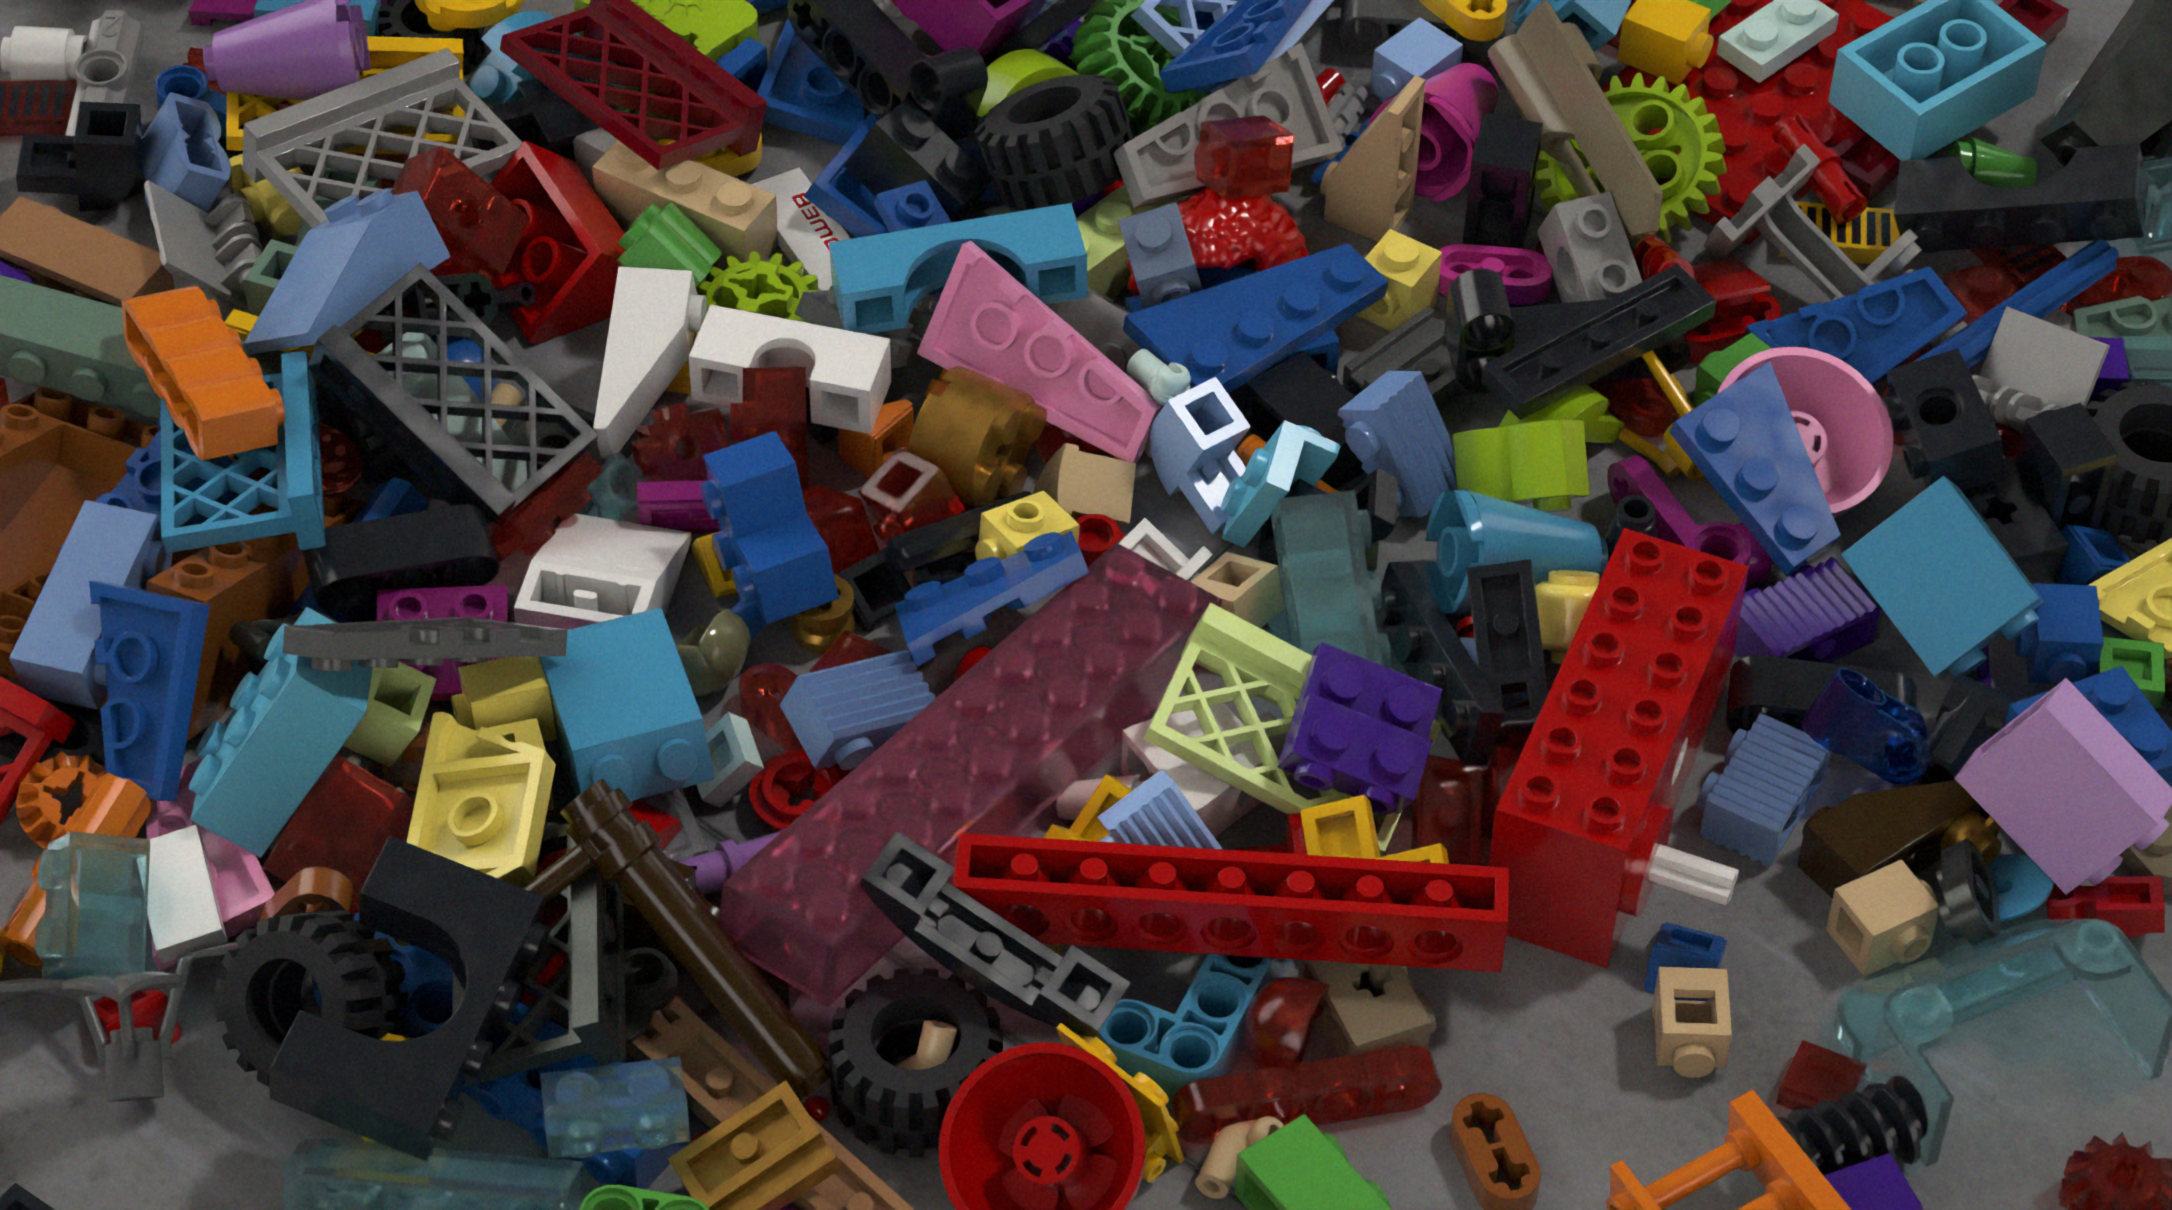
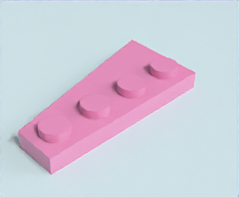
(1013, 337)

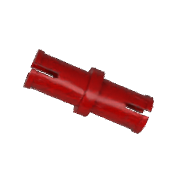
(1829, 179)

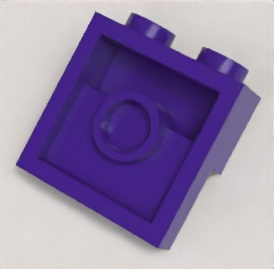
(1360, 730)

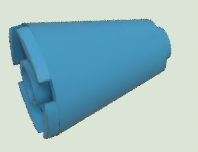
(1488, 531)

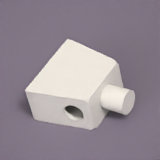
(1212, 798)

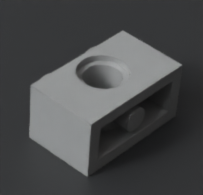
(1588, 249)

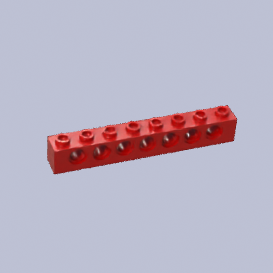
(1241, 901)

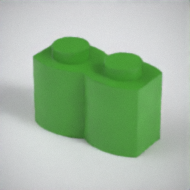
(668, 242)

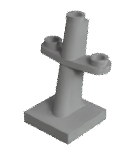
(1798, 238)

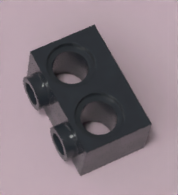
(1502, 181)

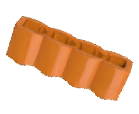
(202, 372)

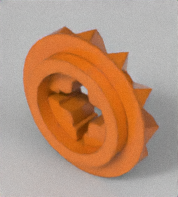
(36, 808)

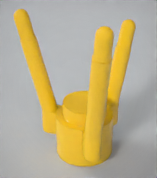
(1674, 457)

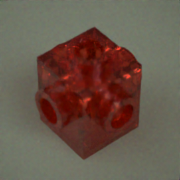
(698, 431)

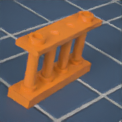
(1753, 1143)

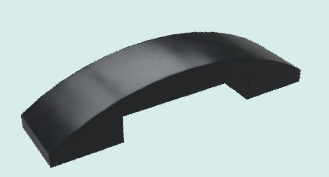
(985, 948)

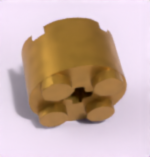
(978, 435)

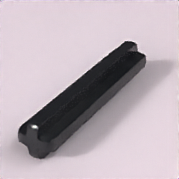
(940, 538)

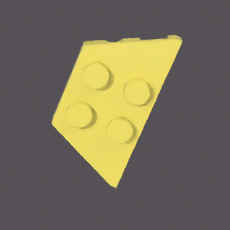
(482, 800)

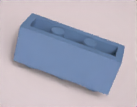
(57, 643)

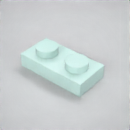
(1776, 36)

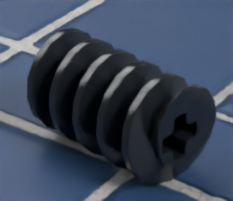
(1862, 1126)

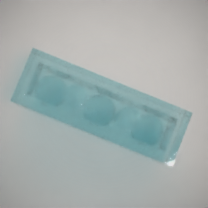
(1326, 575)

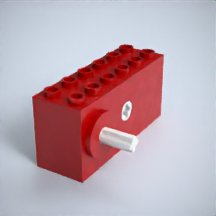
(1615, 749)

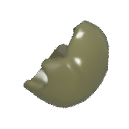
(714, 653)

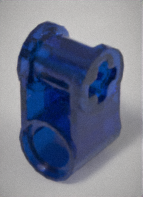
(1860, 722)

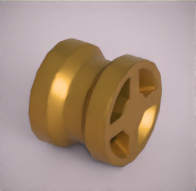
(822, 625)

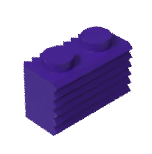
(1808, 616)

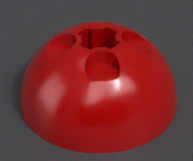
(1004, 1143)

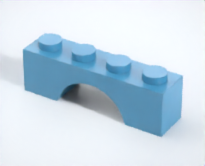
(887, 274)

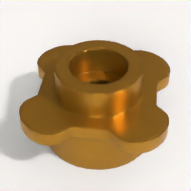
(1977, 829)

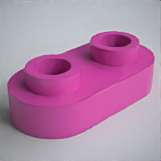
(1523, 271)

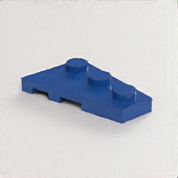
(1874, 327)
(968, 602)

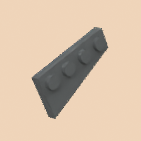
(419, 642)

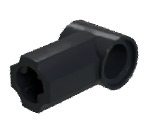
(1964, 722)

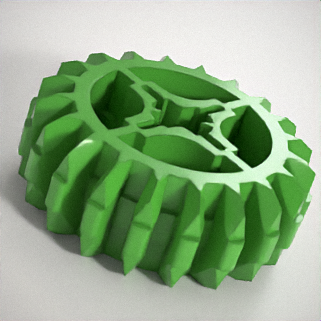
(1121, 49)

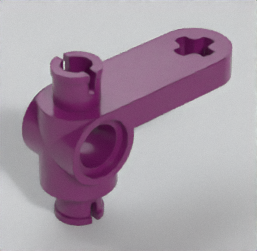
(1675, 525)

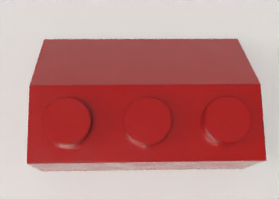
(565, 248)

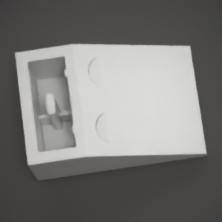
(600, 572)

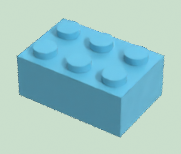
(1936, 74)
(274, 743)

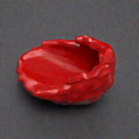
(1237, 233)

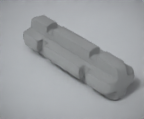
(1346, 108)

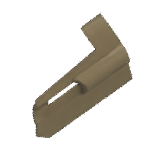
(1554, 82)

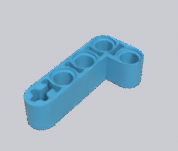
(1170, 1043)

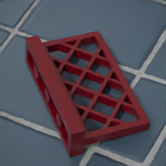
(647, 59)

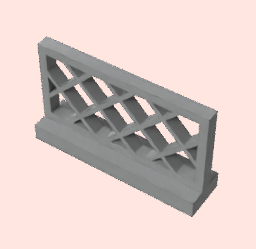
(364, 116)

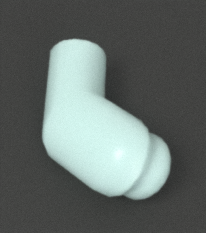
(1159, 379)

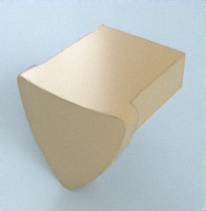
(1089, 484)

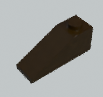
(1879, 830)

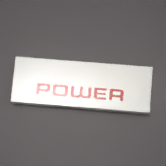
(803, 227)

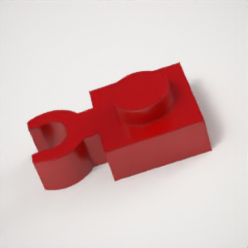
(2127, 902)

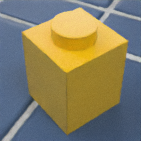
(1665, 37)

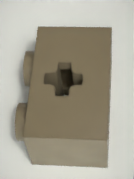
(1369, 1007)

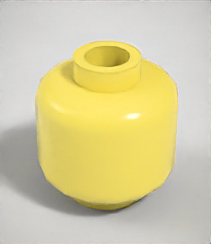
(1562, 607)

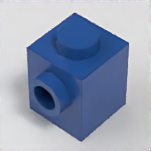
(2066, 636)

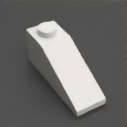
(645, 347)

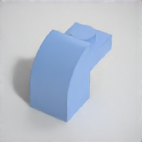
(1195, 448)

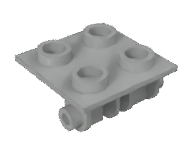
(205, 246)
(2036, 369)

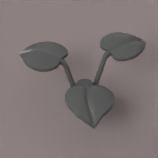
(133, 1056)

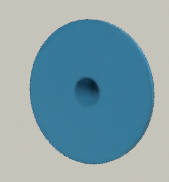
(2019, 885)

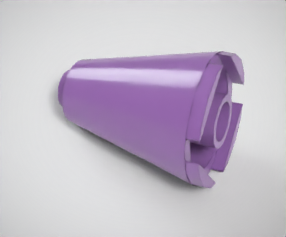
(291, 51)

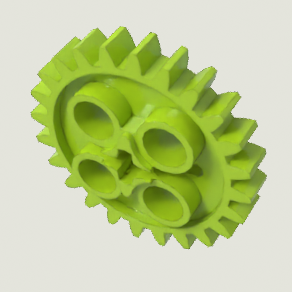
(1685, 129)

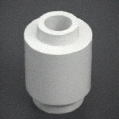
(41, 53)

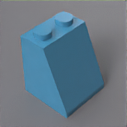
(1944, 580)
(626, 709)

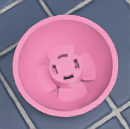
(1836, 417)

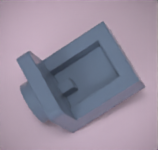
(1160, 255)

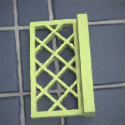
(1250, 666)

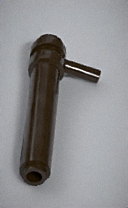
(630, 855)

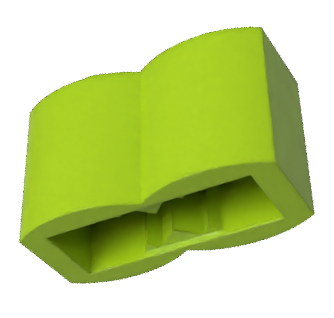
(1525, 463)

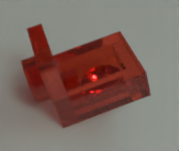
(841, 524)

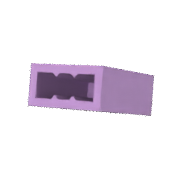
(2068, 788)

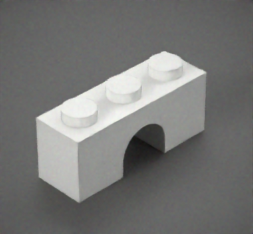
(844, 368)

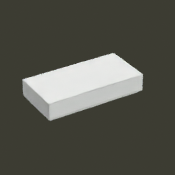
(182, 896)

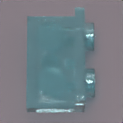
(614, 1108)

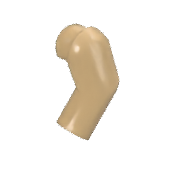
(1220, 1163)

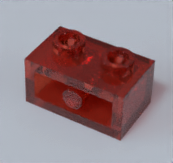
(775, 402)

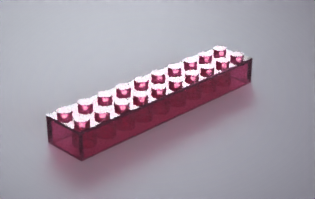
(967, 763)

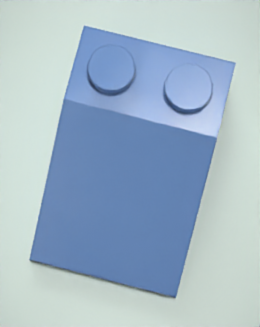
(346, 267)

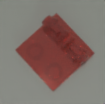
(342, 826)

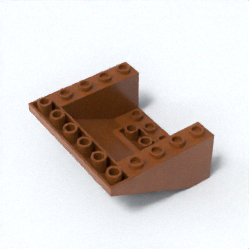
(72, 452)

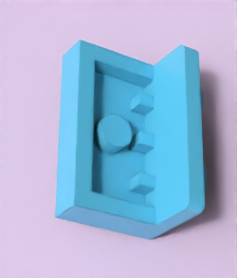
(1286, 457)

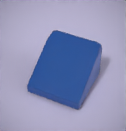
(2089, 555)
(1683, 948)

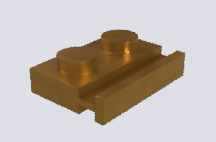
(757, 1156)

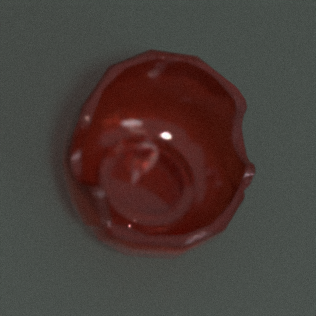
(1281, 1021)

